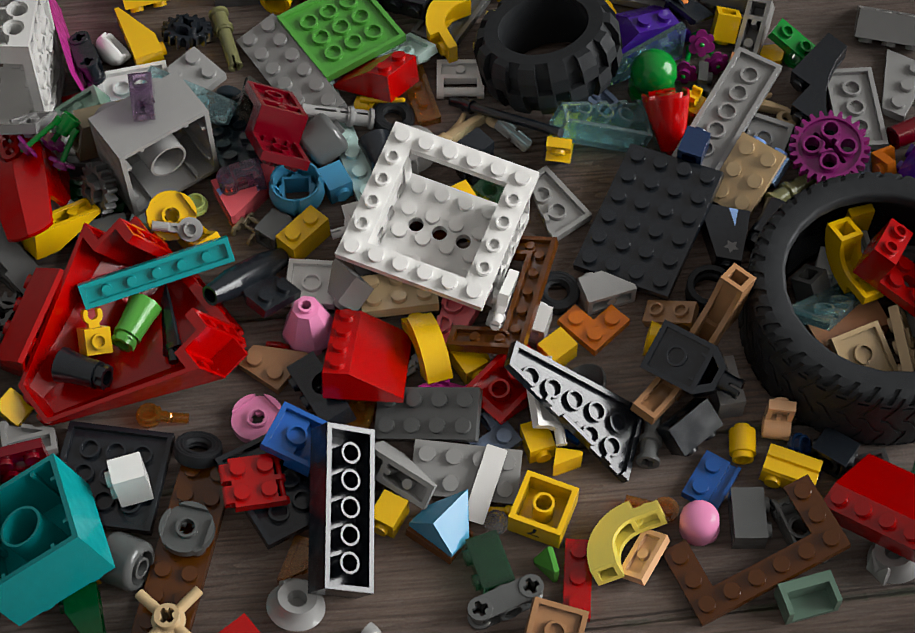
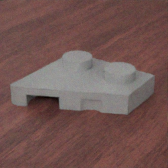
(28, 124)
(14, 434)

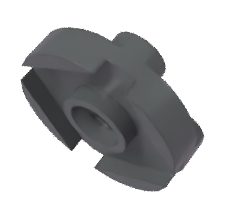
(187, 544)

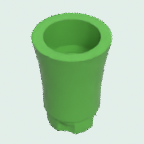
(135, 321)

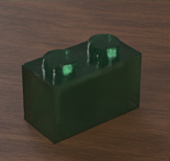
(487, 561)

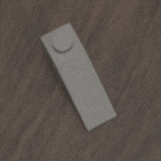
(755, 25)
(402, 475)

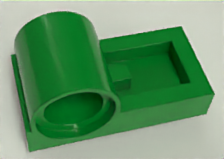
(791, 42)

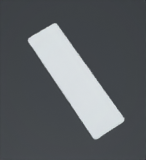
(485, 483)

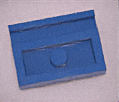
(711, 480)

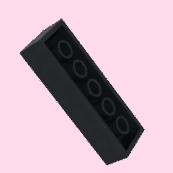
(341, 511)

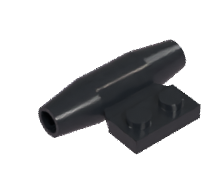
(256, 282)

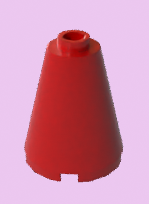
(667, 115)

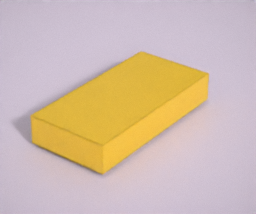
(861, 215)

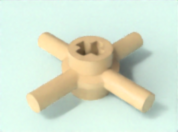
(169, 610)

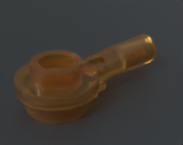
(150, 416)
(667, 504)

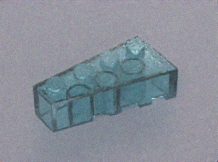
(604, 124)

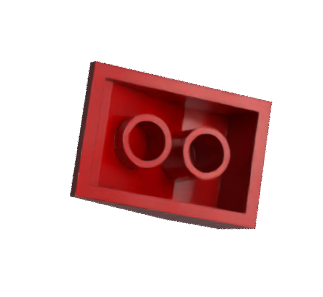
(382, 77)
(502, 393)

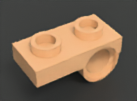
(778, 419)

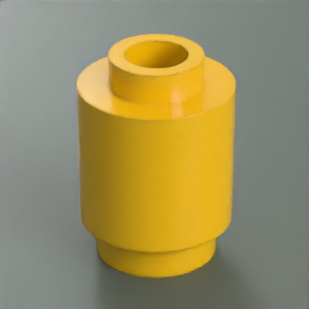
(742, 443)

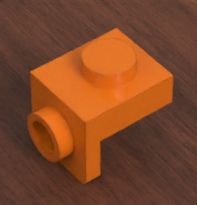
(884, 160)

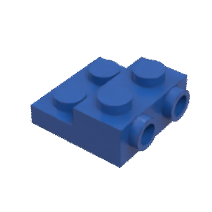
(291, 437)

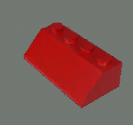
(28, 319)

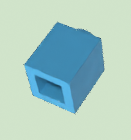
(337, 182)

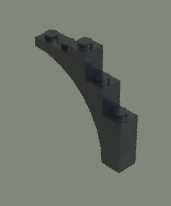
(812, 79)

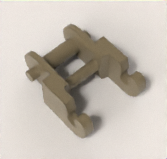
(244, 223)

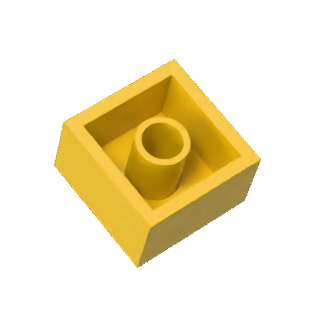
(543, 509)

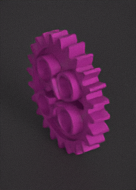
(845, 136)

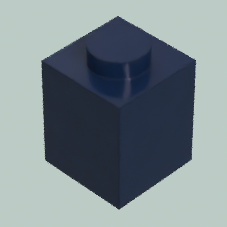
(694, 145)

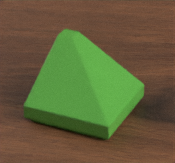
(547, 563)

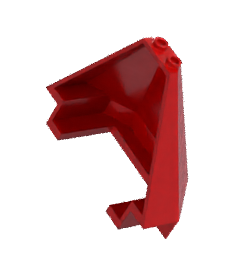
(207, 332)

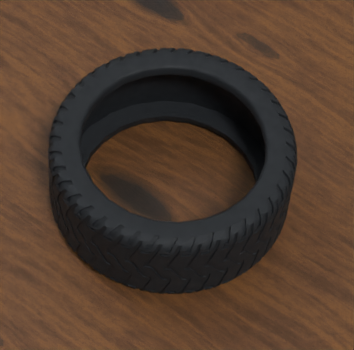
(784, 356)

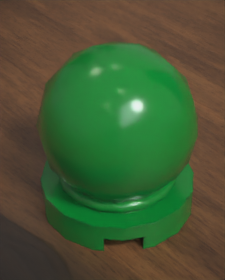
(651, 71)

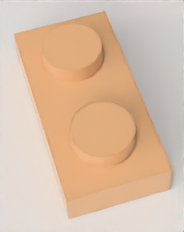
(644, 556)

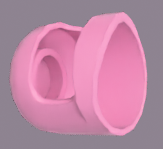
(699, 523)

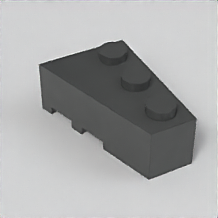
(14, 265)

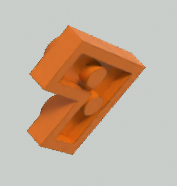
(593, 333)

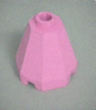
(308, 326)

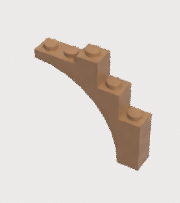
(717, 316)

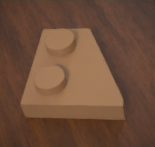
(269, 365)

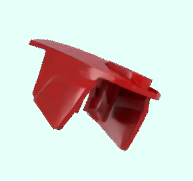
(28, 188)

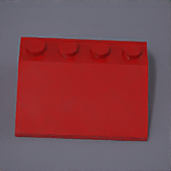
(365, 359)
(877, 504)

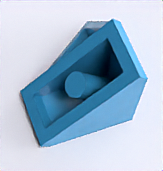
(445, 522)

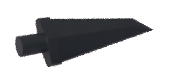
(170, 332)

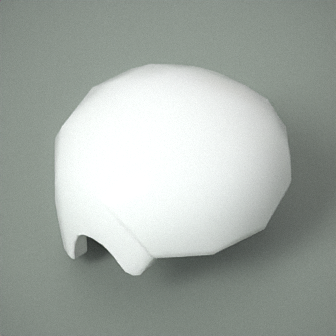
(111, 50)

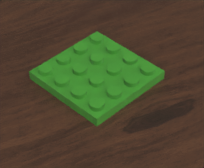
(341, 33)

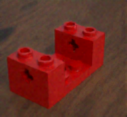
(887, 268)

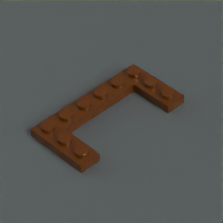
(538, 258)
(714, 601)

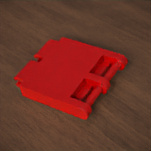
(251, 483)

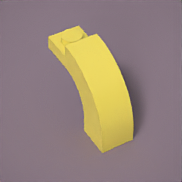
(614, 532)

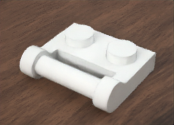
(459, 72)

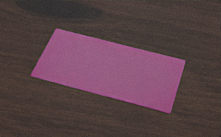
(64, 36)

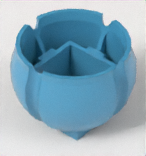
(288, 181)

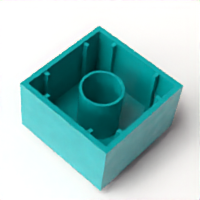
(48, 539)

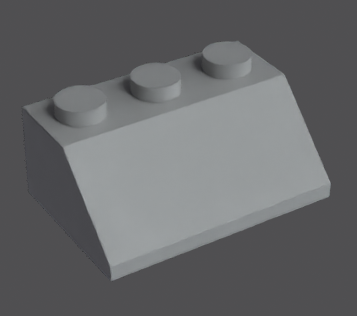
(885, 26)

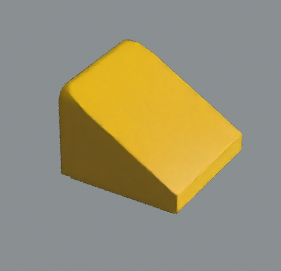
(772, 53)
(14, 408)
(566, 460)

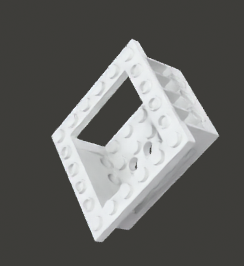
(30, 58)
(396, 197)

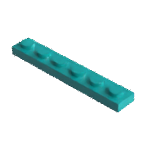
(156, 272)

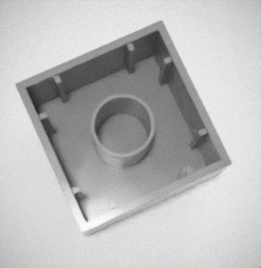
(160, 152)

